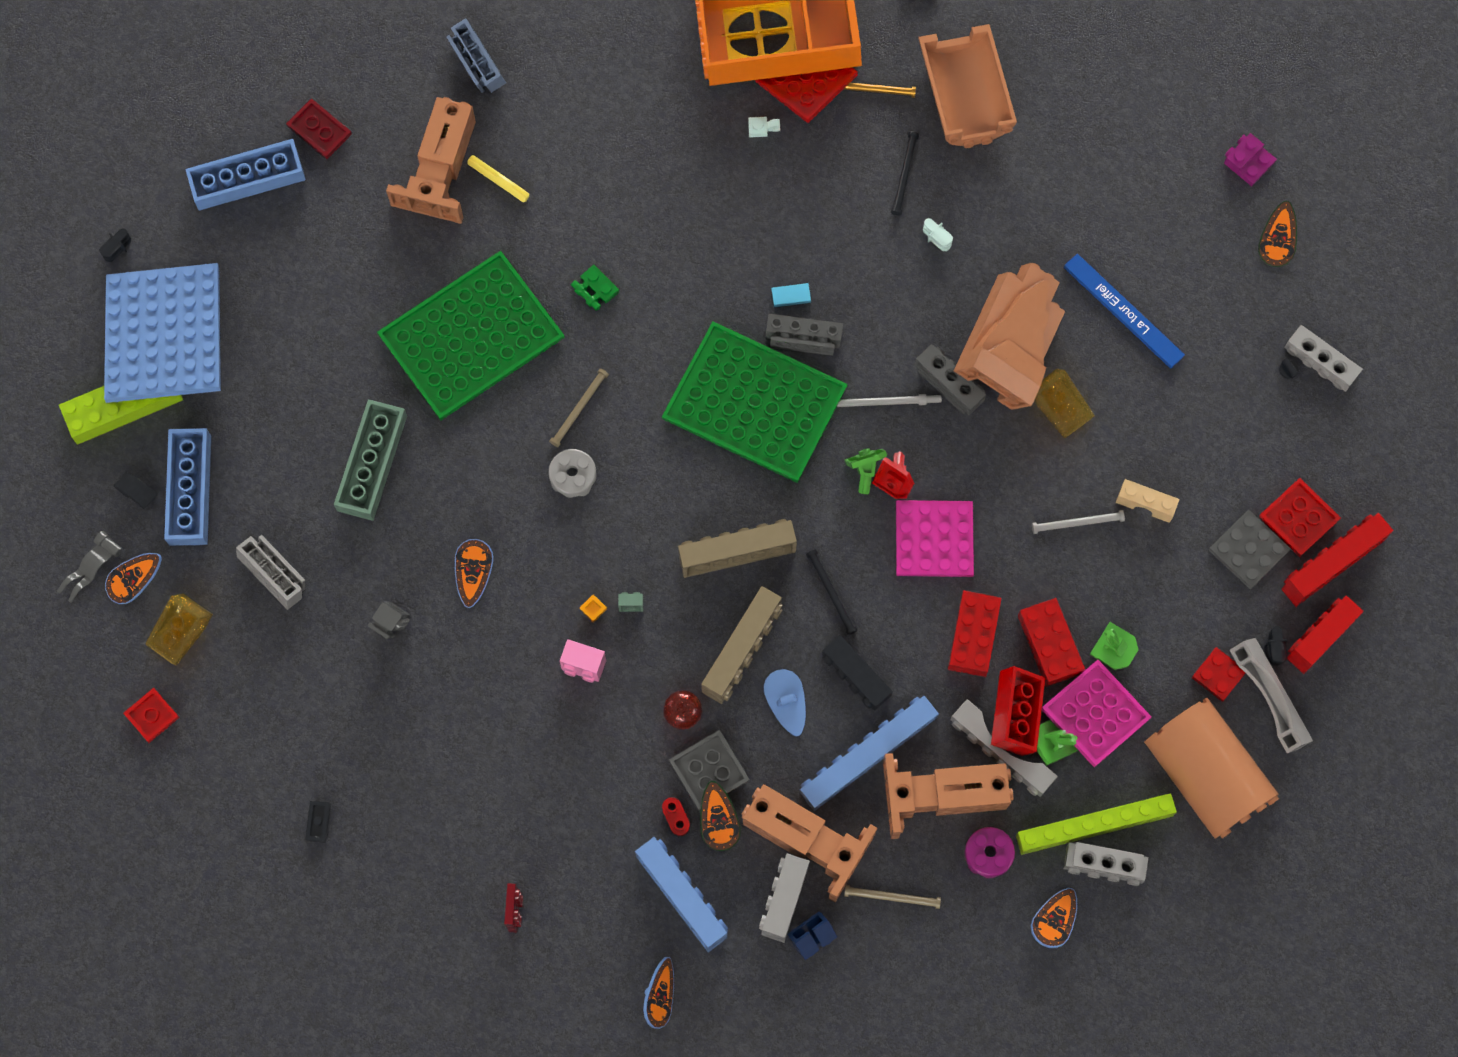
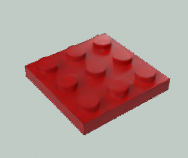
(1299, 517)

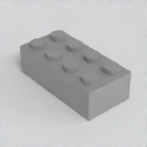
(785, 897)

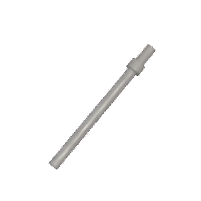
(921, 399)

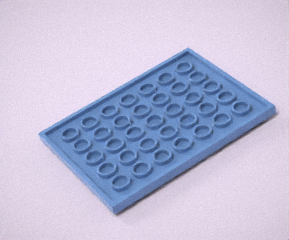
(162, 333)

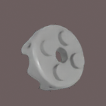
(572, 485)

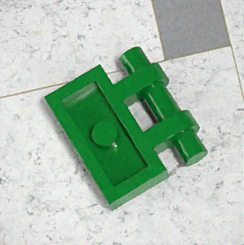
(599, 284)

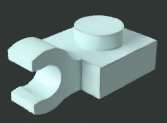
(759, 126)

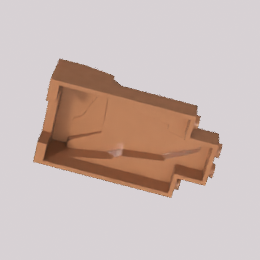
(1013, 336)

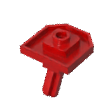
(894, 478)

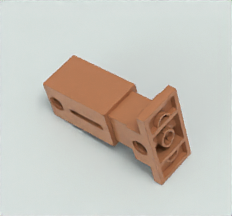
(439, 163)
(945, 791)
(806, 835)

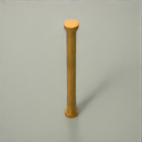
(881, 89)

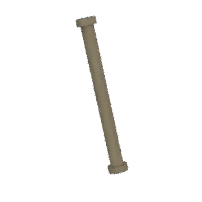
(578, 408)
(892, 896)

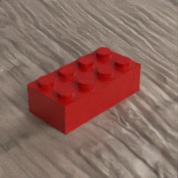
(1327, 631)
(974, 633)
(1051, 642)
(1018, 711)

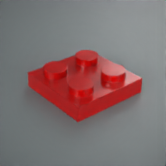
(1218, 674)
(151, 715)

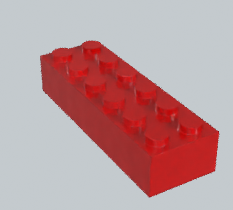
(1336, 558)

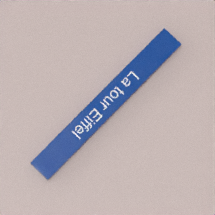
(1124, 311)

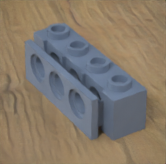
(481, 59)

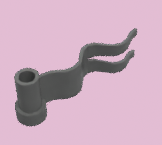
(91, 562)

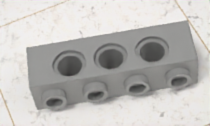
(1333, 358)

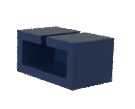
(812, 935)

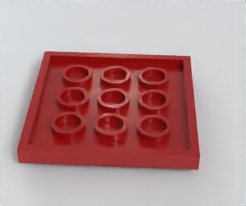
(808, 92)

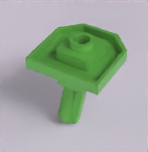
(865, 464)
(1115, 647)
(1054, 743)

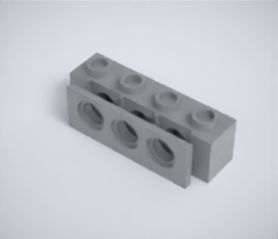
(272, 570)
(1097, 854)

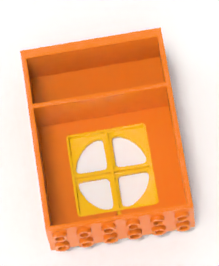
(819, 31)

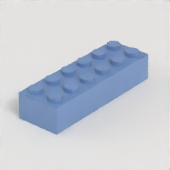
(245, 174)
(187, 487)
(680, 893)

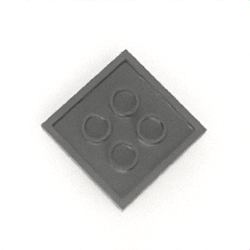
(1249, 549)
(707, 762)

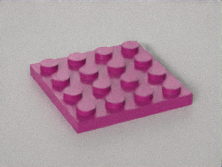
(934, 538)
(1096, 712)

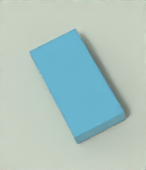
(791, 295)

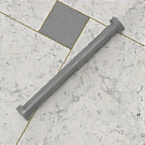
(1078, 522)

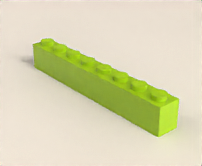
(1095, 824)

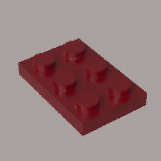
(319, 128)
(514, 900)

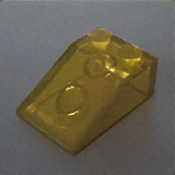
(1062, 403)
(178, 628)

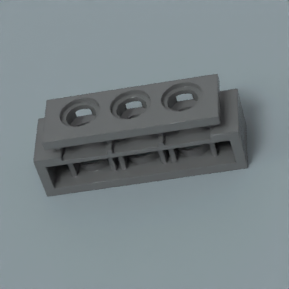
(803, 334)
(951, 390)
(388, 619)

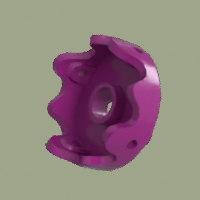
(982, 864)

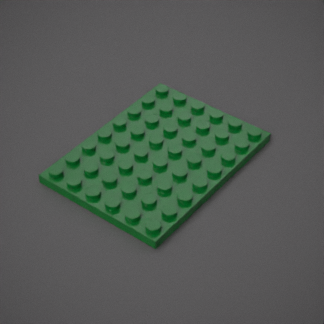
(470, 335)
(754, 401)

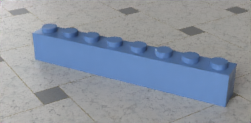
(868, 753)

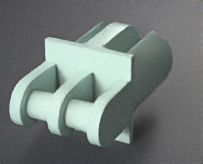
(937, 235)

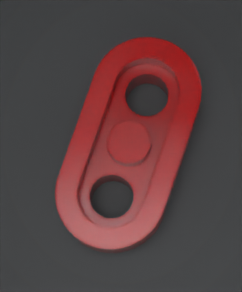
(675, 816)

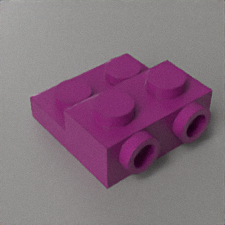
(1249, 159)

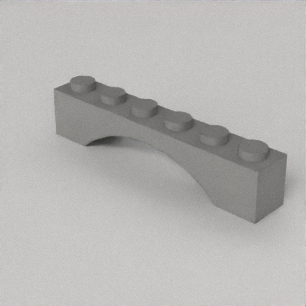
(1255, 664)
(1034, 775)

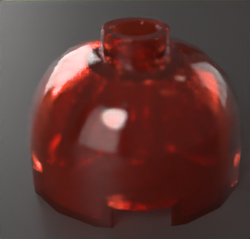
(688, 715)

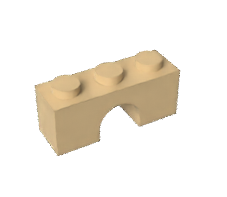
(1137, 495)

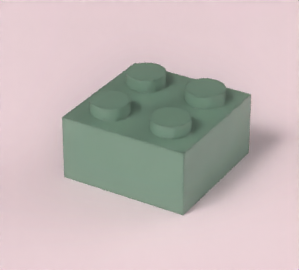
(630, 602)

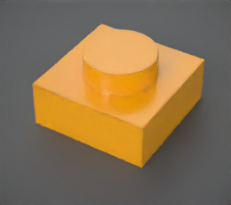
(593, 608)

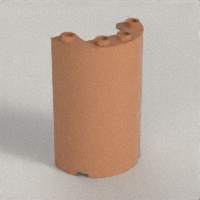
(968, 87)
(1211, 768)

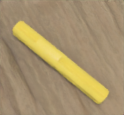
(498, 178)

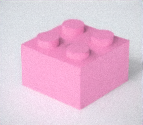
(582, 661)

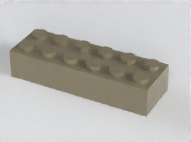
(737, 548)
(741, 645)

